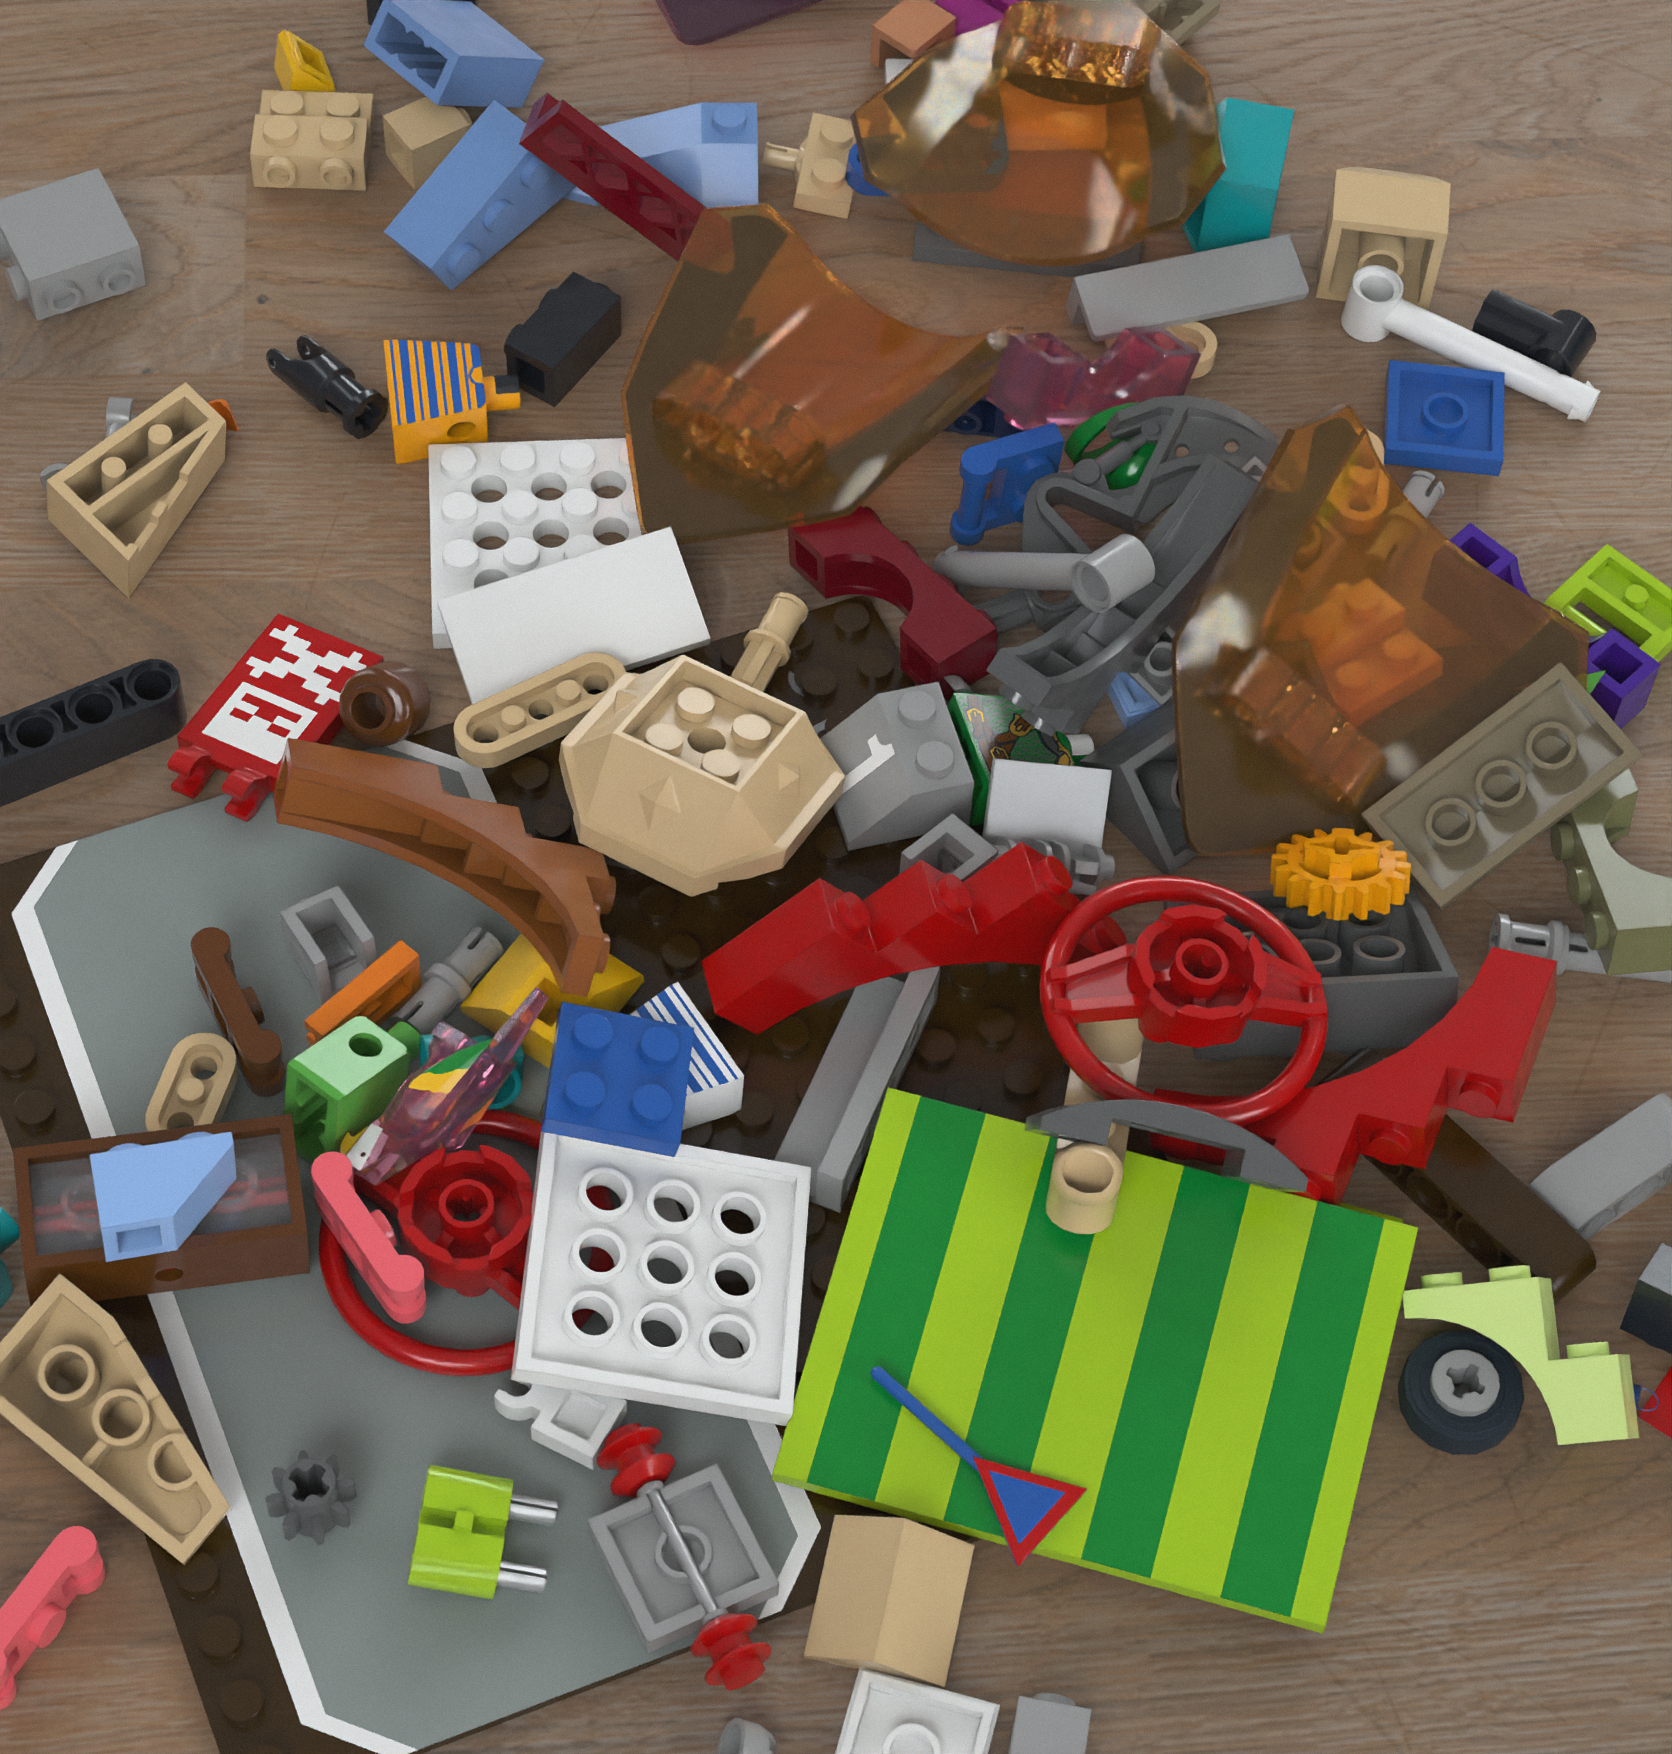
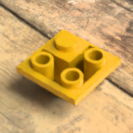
(517, 976)

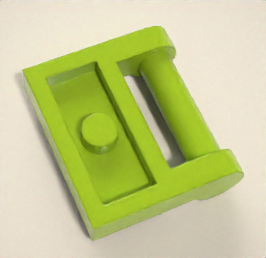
(1623, 597)

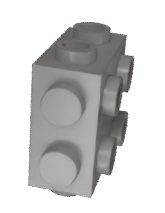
(68, 245)

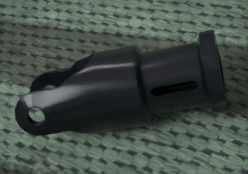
(330, 387)

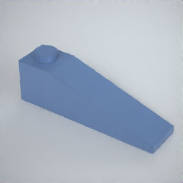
(699, 147)

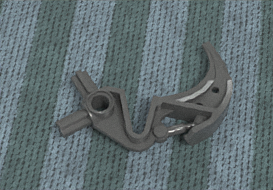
(1169, 422)

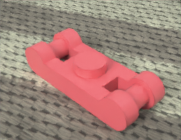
(368, 1240)
(39, 1603)

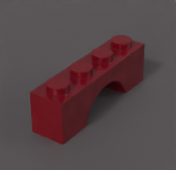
(864, 558)

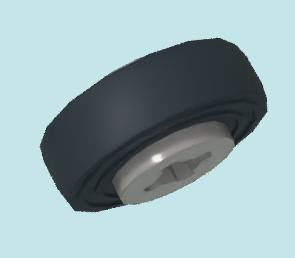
(1452, 1416)

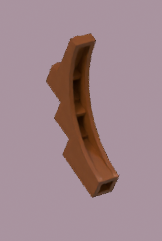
(400, 808)

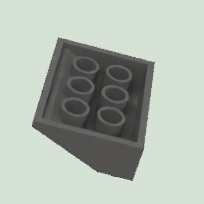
(1380, 979)

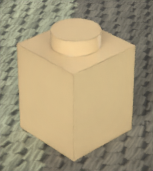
(422, 137)

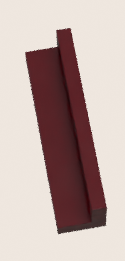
(611, 174)

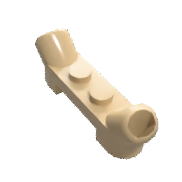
(1086, 1174)

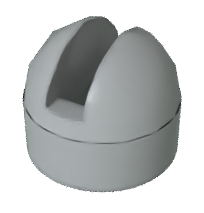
(745, 1738)

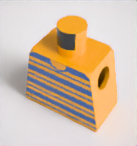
(441, 395)

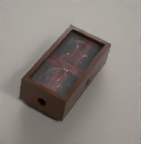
(246, 1236)

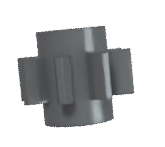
(306, 1480)

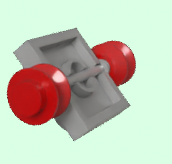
(683, 1557)

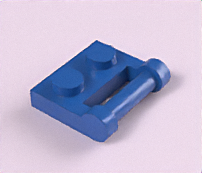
(1013, 467)

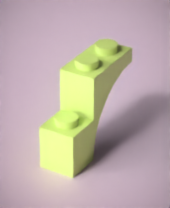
(1585, 1394)

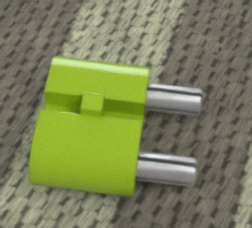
(464, 1530)

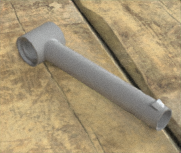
(1096, 578)

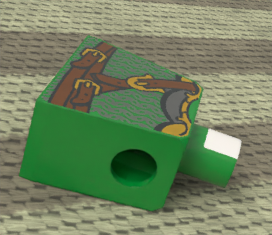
(995, 729)

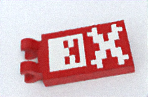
(275, 692)

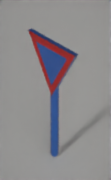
(1022, 1501)

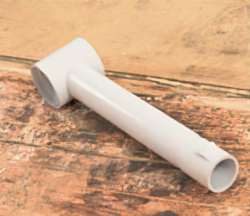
(1377, 309)

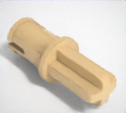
(770, 642)

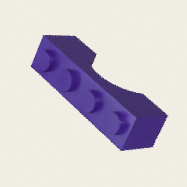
(1629, 670)

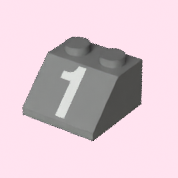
(899, 767)

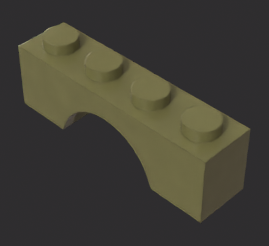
(1622, 905)

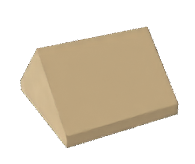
(889, 1598)

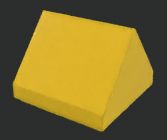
(301, 65)

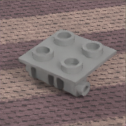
(1054, 812)

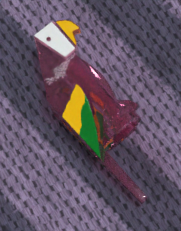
(441, 1098)

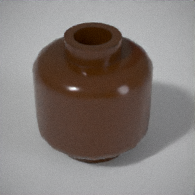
(384, 704)

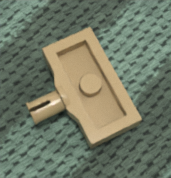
(819, 166)

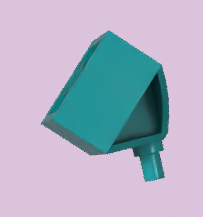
(1246, 194)

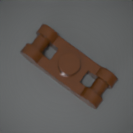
(238, 1013)

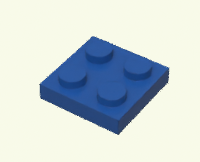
(1444, 418)
(618, 1079)

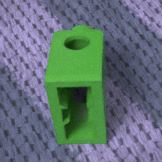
(346, 1082)

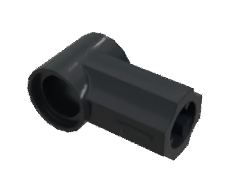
(1553, 340)

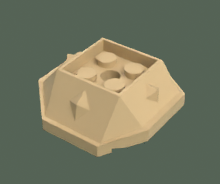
(696, 777)

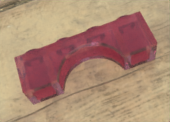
(1050, 382)

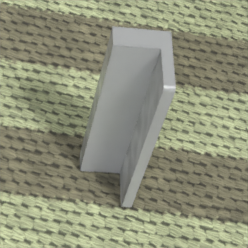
(1188, 288)
(852, 1080)

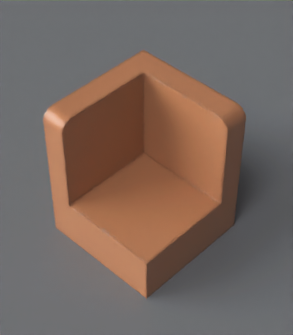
(910, 29)

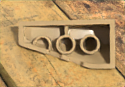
(97, 1412)

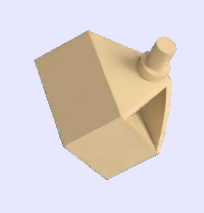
(1384, 222)

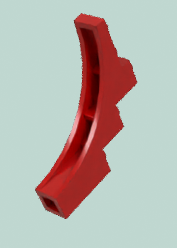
(915, 922)
(1395, 1108)

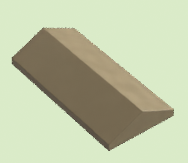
(1502, 785)

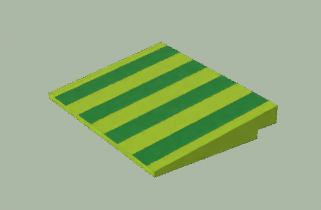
(1182, 1366)

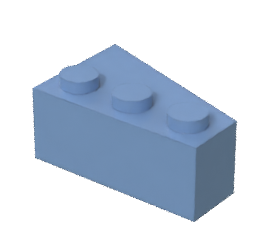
(476, 199)

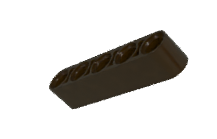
(1485, 1203)

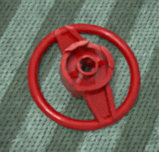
(1155, 984)
(455, 1252)

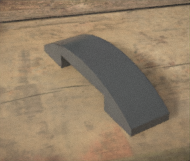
(1246, 1156)

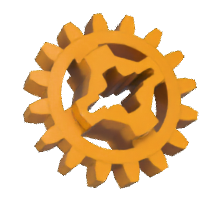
(1340, 874)

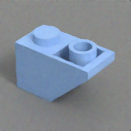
(159, 1191)

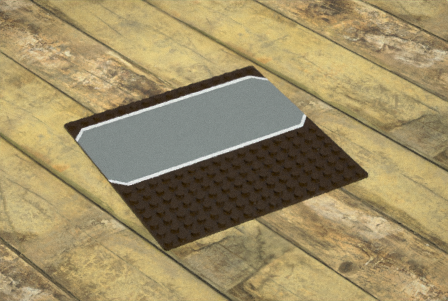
(327, 1639)

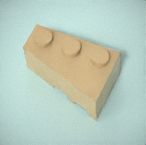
(138, 485)

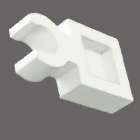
(565, 1419)

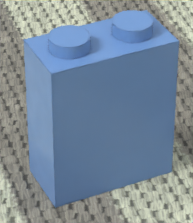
(453, 52)

